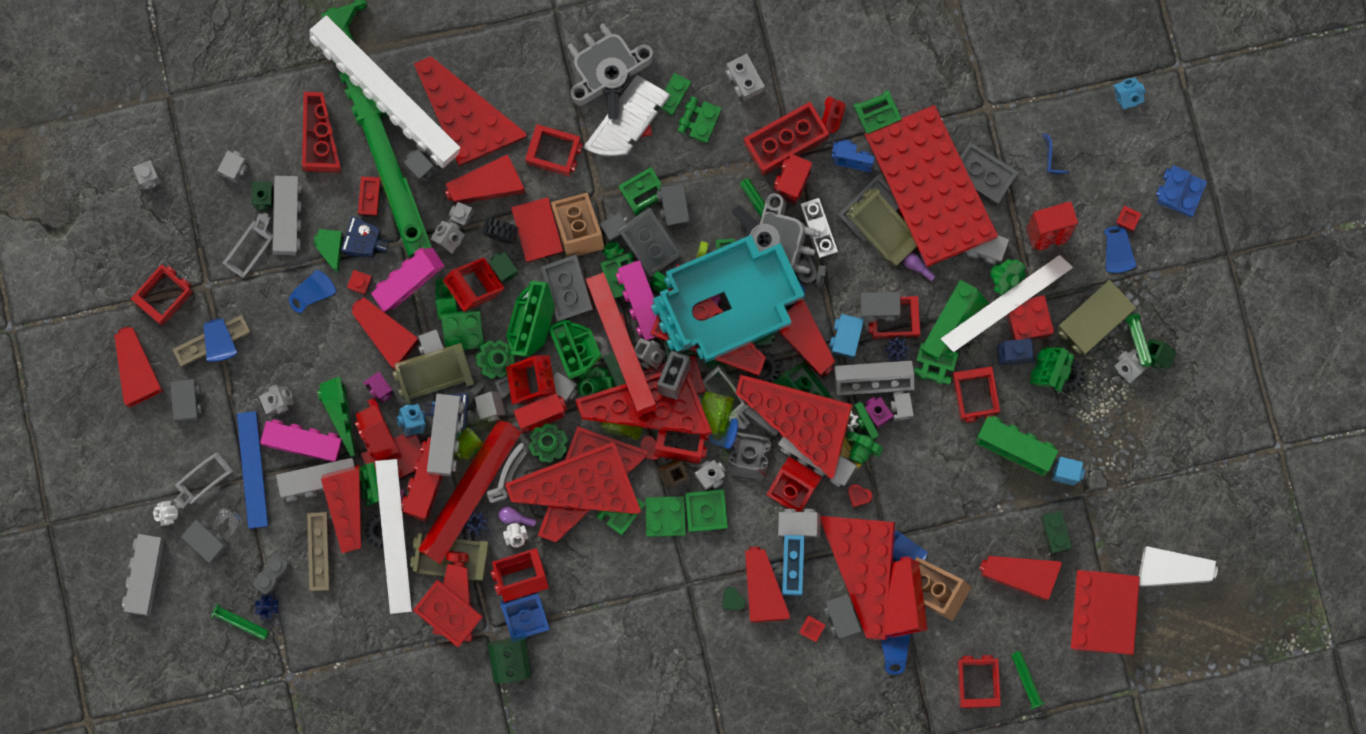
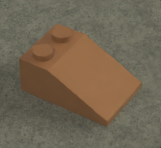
(577, 225)
(942, 590)

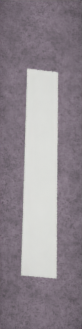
(1006, 303)
(393, 536)

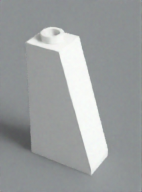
(1172, 568)

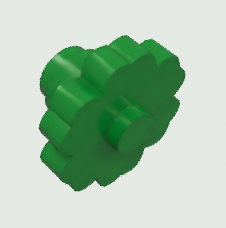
(1007, 275)
(494, 359)
(595, 381)
(548, 443)
(862, 447)

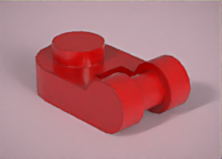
(831, 118)

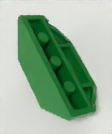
(530, 319)
(575, 347)

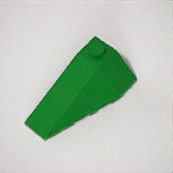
(960, 307)
(335, 401)

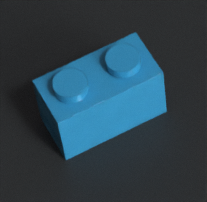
(847, 336)
(1068, 471)

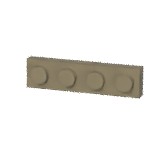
(196, 347)
(318, 551)

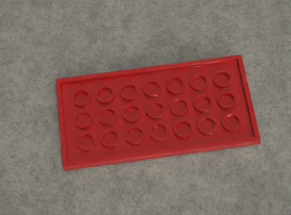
(931, 186)

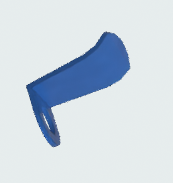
(1049, 155)
(1118, 251)
(313, 289)
(218, 341)
(729, 437)
(906, 548)
(895, 652)

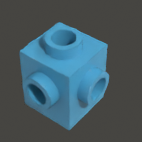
(1129, 93)
(411, 420)

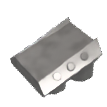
(749, 456)

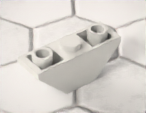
(816, 219)

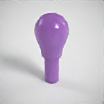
(913, 262)
(509, 516)

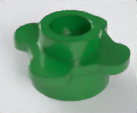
(612, 250)

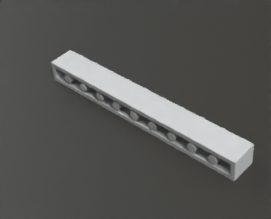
(384, 92)

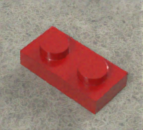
(369, 196)

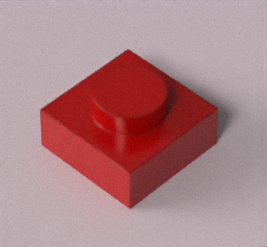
(1128, 218)
(359, 282)
(812, 629)

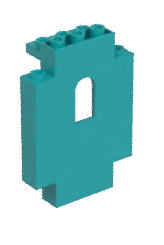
(755, 285)

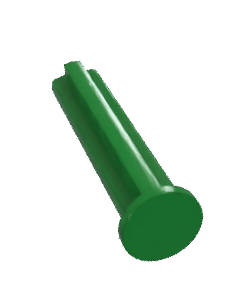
(753, 195)
(1139, 339)
(239, 622)
(1027, 680)

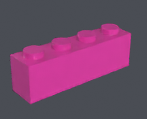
(407, 279)
(639, 295)
(301, 442)

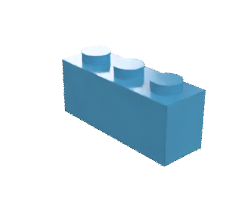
(793, 565)

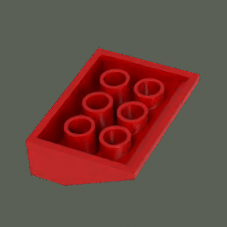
(1105, 612)

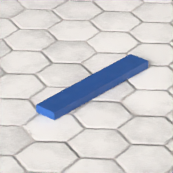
(252, 470)

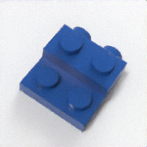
(845, 155)
(1180, 191)
(525, 616)

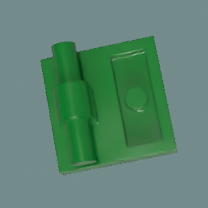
(1052, 368)

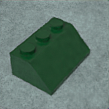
(803, 379)

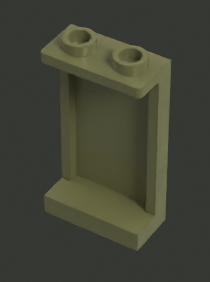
(882, 226)
(1095, 318)
(432, 372)
(477, 559)

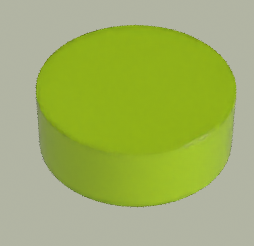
(702, 250)

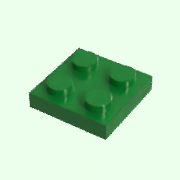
(463, 328)
(706, 510)
(665, 516)

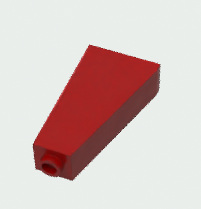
(485, 183)
(387, 335)
(807, 340)
(136, 372)
(1025, 575)
(458, 581)
(763, 590)
(905, 600)

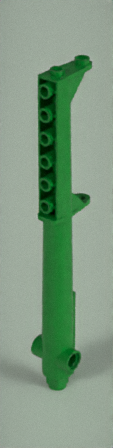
(369, 116)

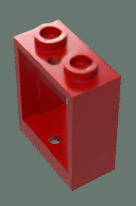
(535, 144)
(462, 291)
(138, 297)
(913, 303)
(517, 374)
(975, 374)
(540, 413)
(680, 454)
(514, 564)
(979, 703)

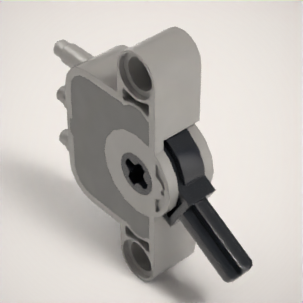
(599, 61)
(779, 229)

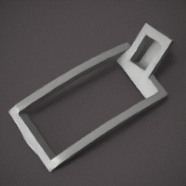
(262, 230)
(737, 411)
(501, 488)
(187, 496)

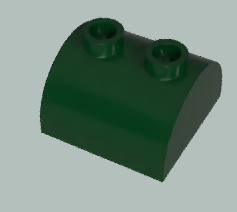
(509, 660)

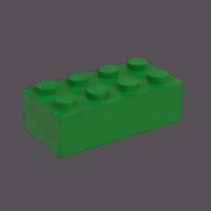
(1016, 446)

